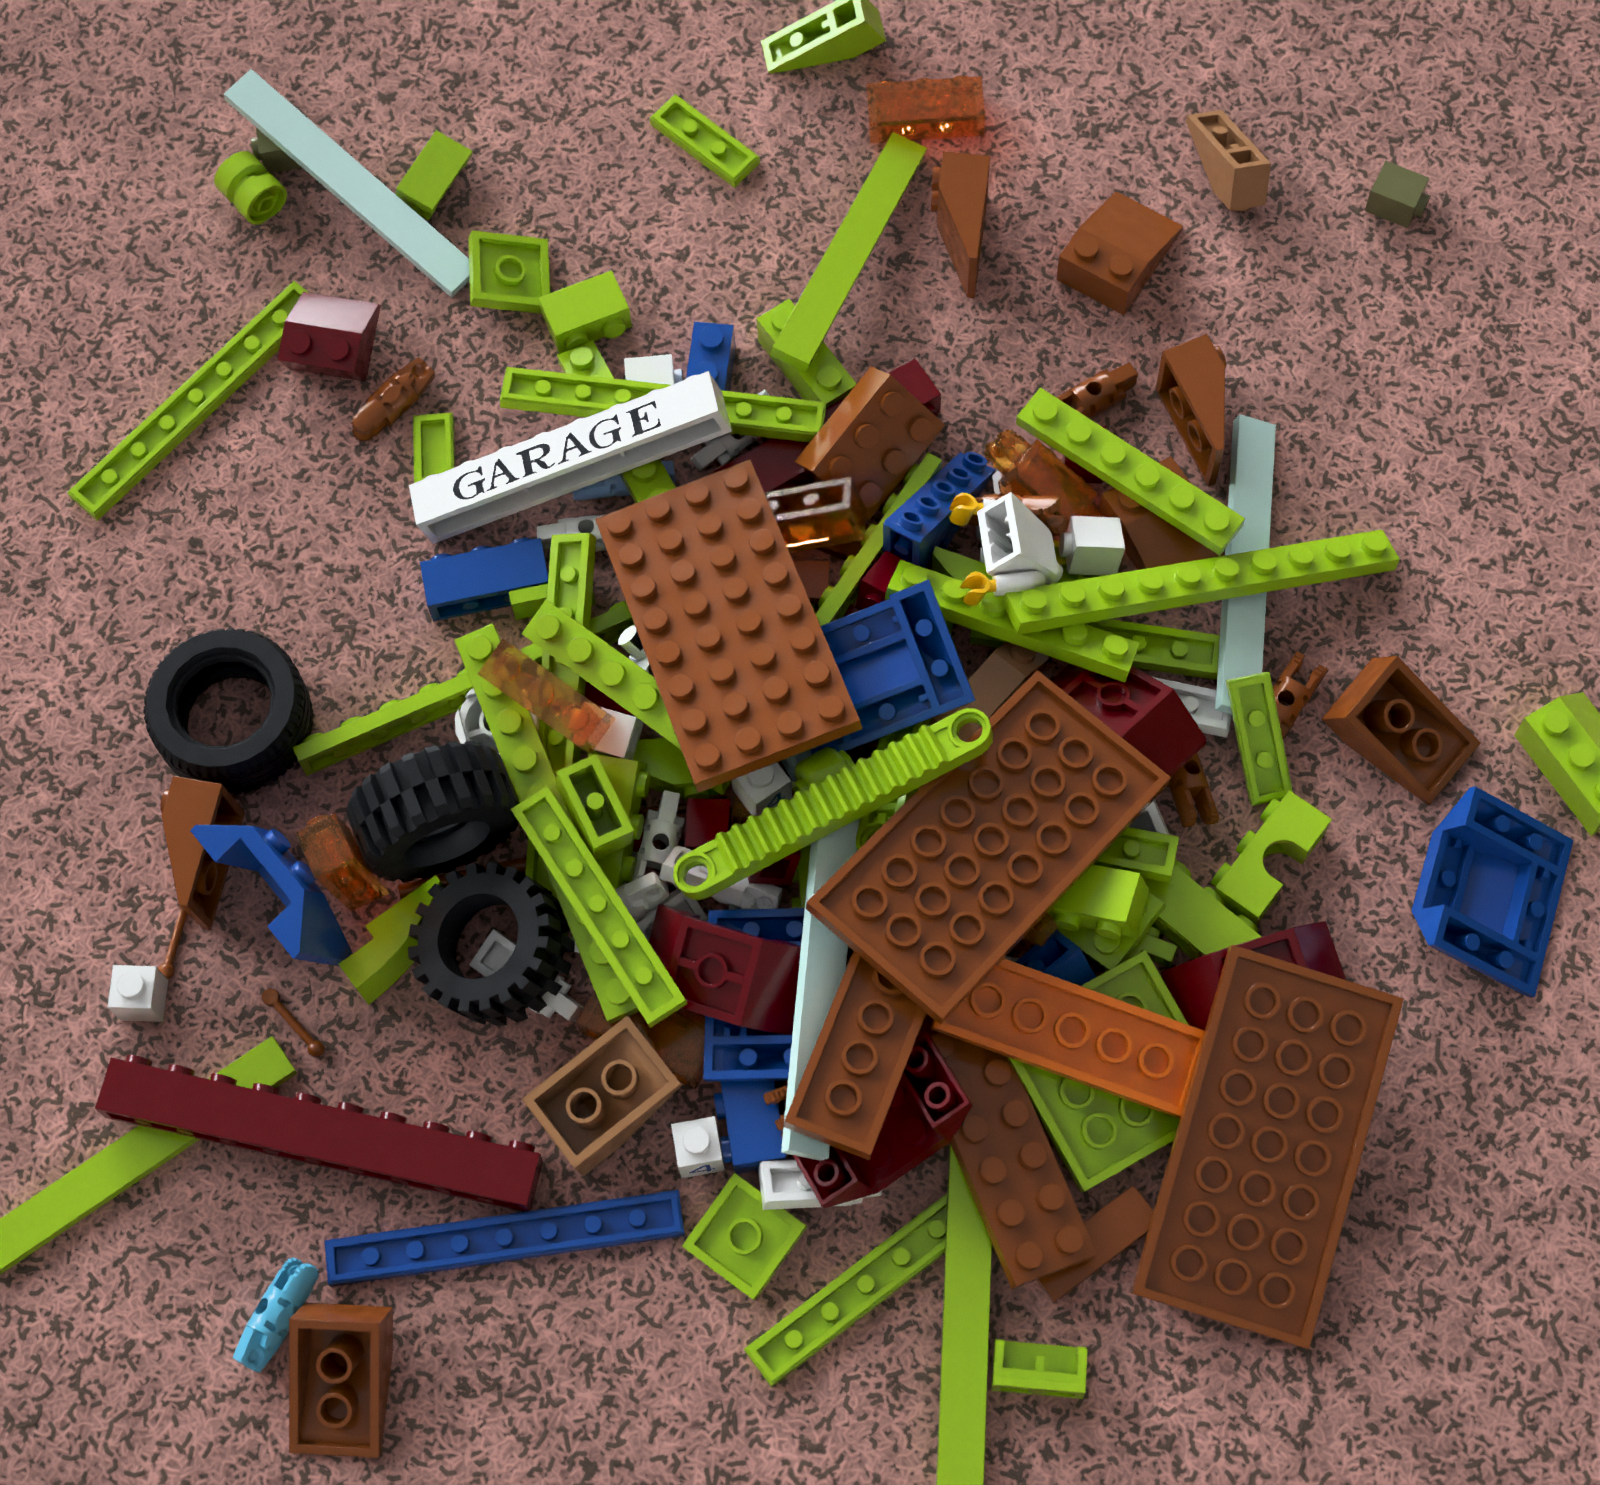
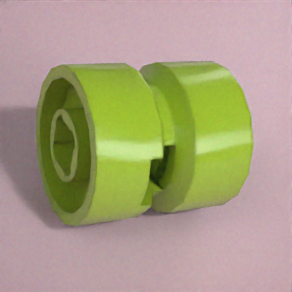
(250, 187)

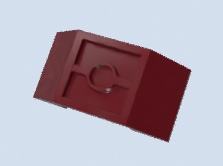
(1140, 712)
(728, 970)
(1196, 981)
(918, 1124)

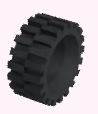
(528, 971)

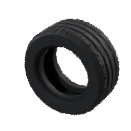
(207, 661)

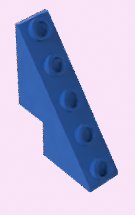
(925, 516)

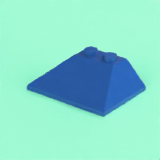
(897, 664)
(1492, 889)
(307, 923)
(744, 1052)

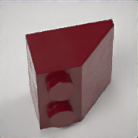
(329, 336)

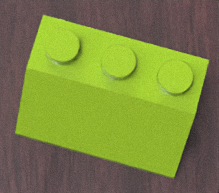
(1566, 748)

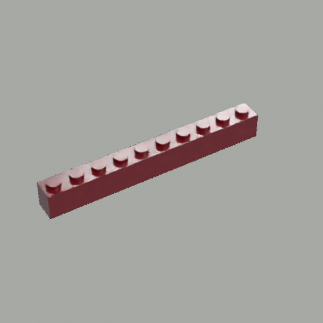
(320, 1134)

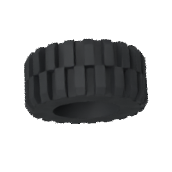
(433, 811)

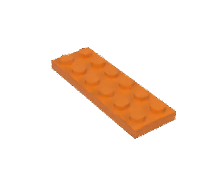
(1079, 1036)

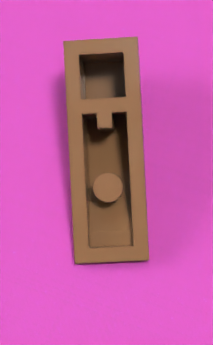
(1230, 160)
(997, 681)

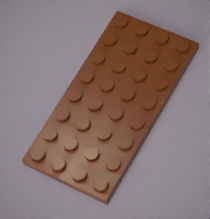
(727, 626)
(988, 847)
(1268, 1146)

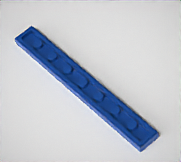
(504, 1238)

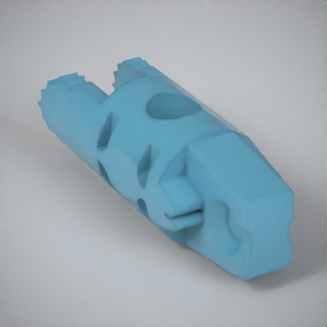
(271, 1317)

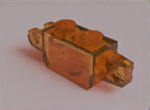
(1039, 472)

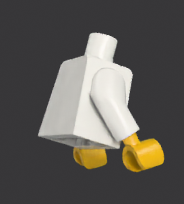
(1014, 544)

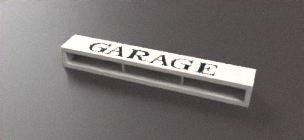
(570, 457)

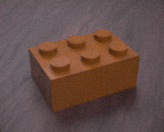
(872, 438)

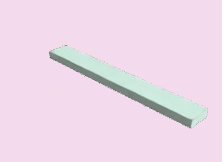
(350, 182)
(1251, 497)
(819, 976)

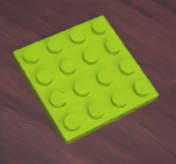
(1093, 1128)

